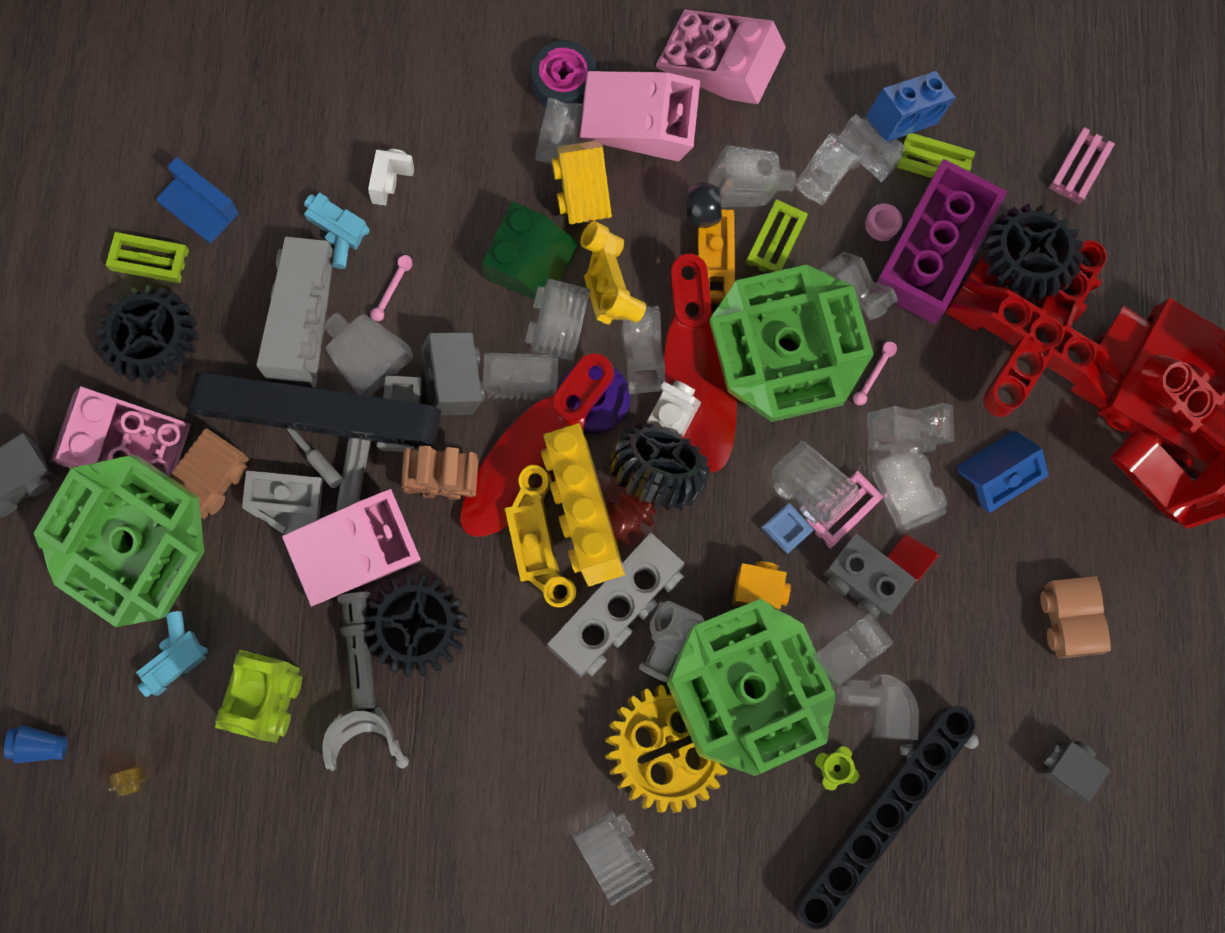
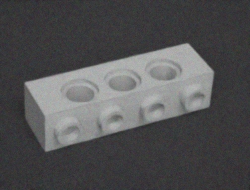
(648, 557)

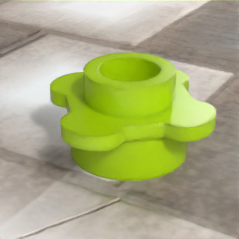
(847, 769)

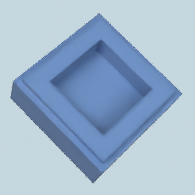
(787, 529)

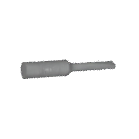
(319, 462)

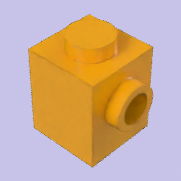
(761, 582)

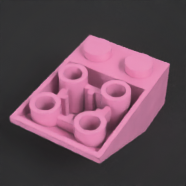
(725, 53)
(641, 112)
(109, 428)
(351, 547)

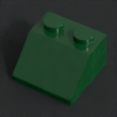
(527, 251)

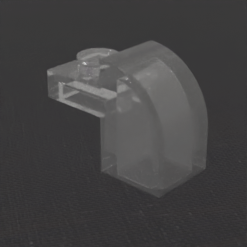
(872, 296)
(643, 353)
(902, 428)
(853, 649)
(892, 702)

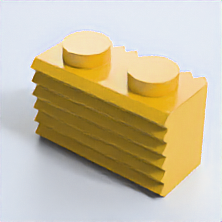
(583, 182)

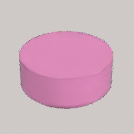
(883, 222)

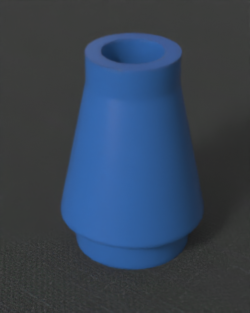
(33, 745)

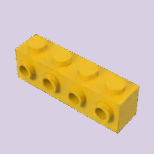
(583, 503)

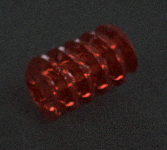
(629, 517)

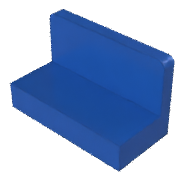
(197, 202)
(1004, 470)

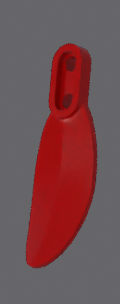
(694, 360)
(523, 443)

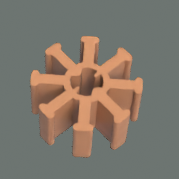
(439, 472)

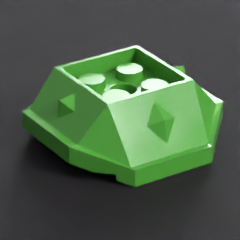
(813, 313)
(88, 546)
(790, 689)

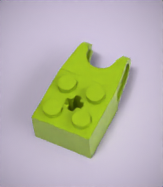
(259, 697)

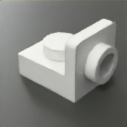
(384, 173)
(675, 408)

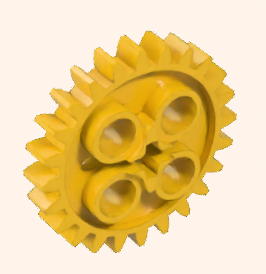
(681, 780)

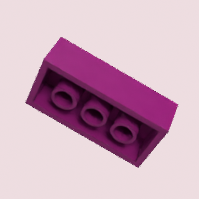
(941, 240)

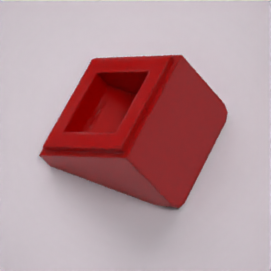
(913, 556)

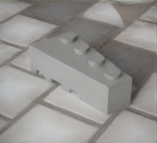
(297, 313)

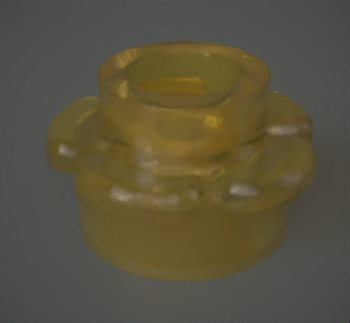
(126, 781)

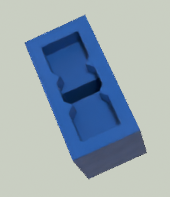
(910, 106)

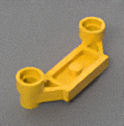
(604, 278)
(533, 538)

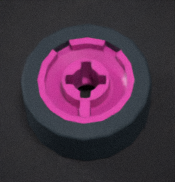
(556, 59)

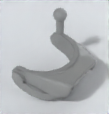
(353, 724)

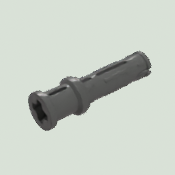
(354, 609)

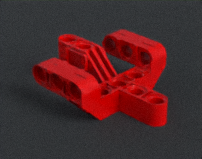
(1100, 365)
(1152, 468)

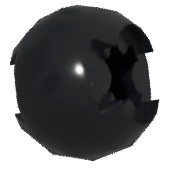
(703, 205)

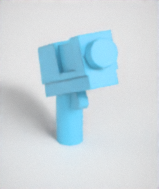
(342, 227)
(179, 656)

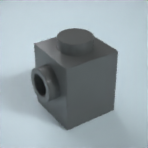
(1074, 770)

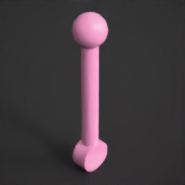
(405, 264)
(888, 350)

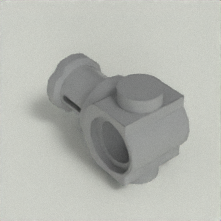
(668, 630)

